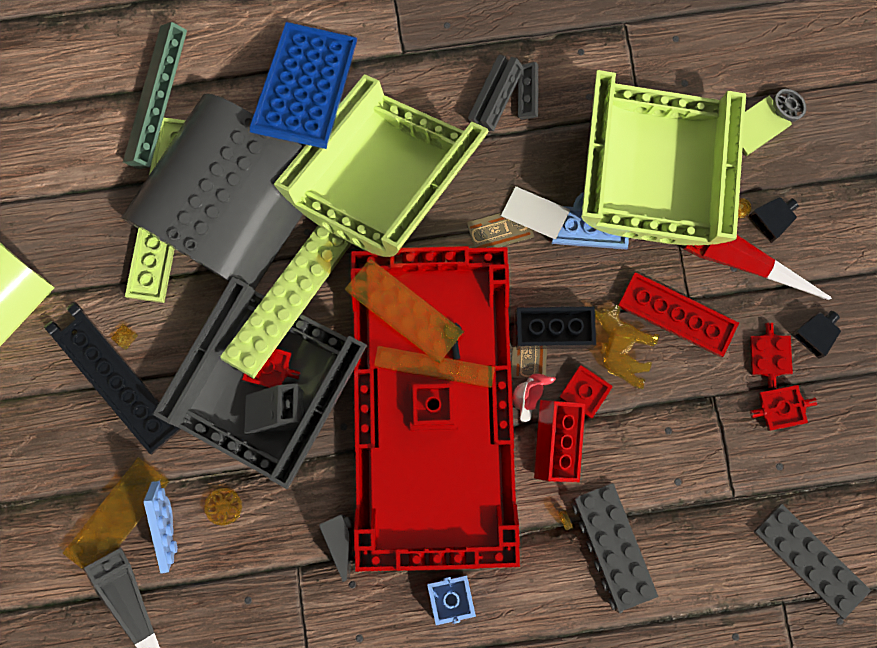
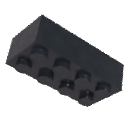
(555, 328)

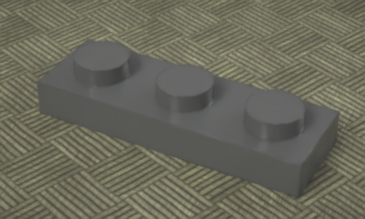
(528, 91)

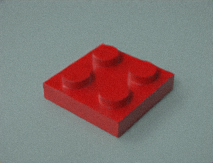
(586, 389)

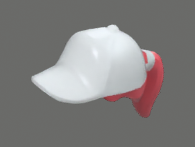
(528, 393)

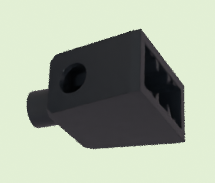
(775, 217)
(819, 333)

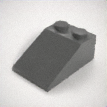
(339, 541)

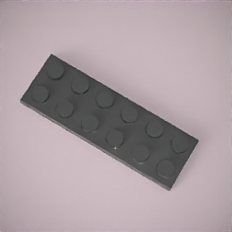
(812, 561)

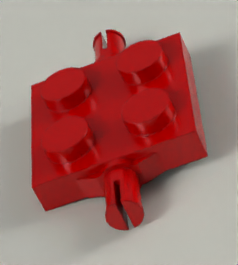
(771, 355)
(274, 370)
(783, 407)

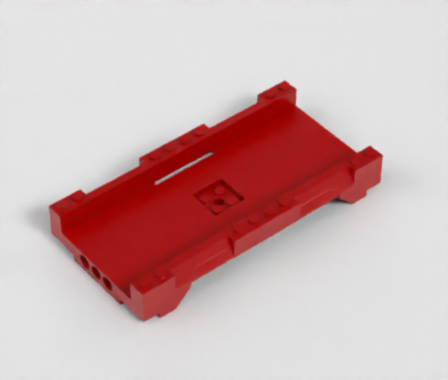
(436, 483)

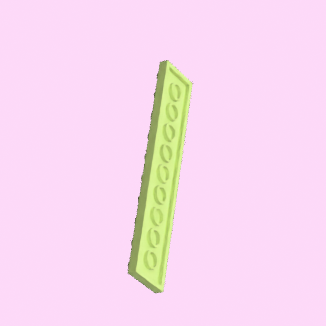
(152, 257)
(285, 302)

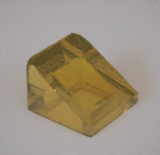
(124, 336)

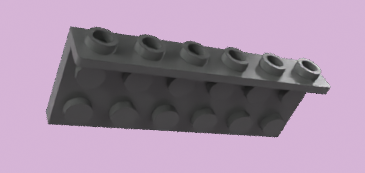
(614, 548)

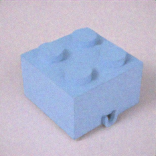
(451, 599)

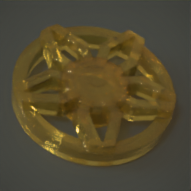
(223, 506)

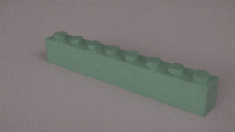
(155, 96)

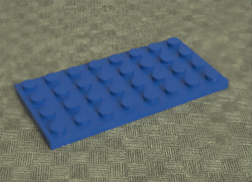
(304, 85)

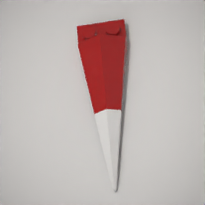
(748, 258)

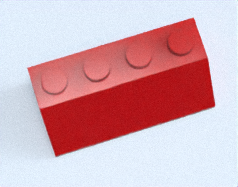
(559, 441)

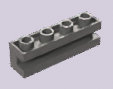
(496, 92)

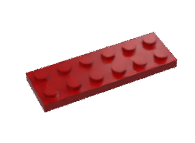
(678, 314)

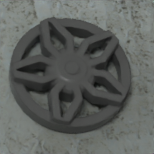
(789, 105)

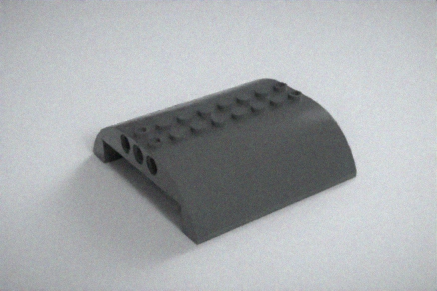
(218, 193)
(210, 395)

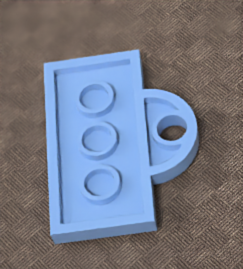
(578, 233)
(161, 525)

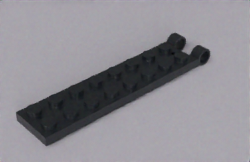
(112, 379)

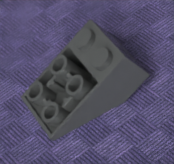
(274, 409)

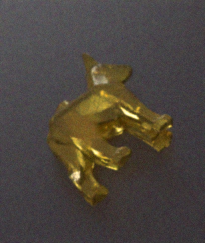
(619, 343)

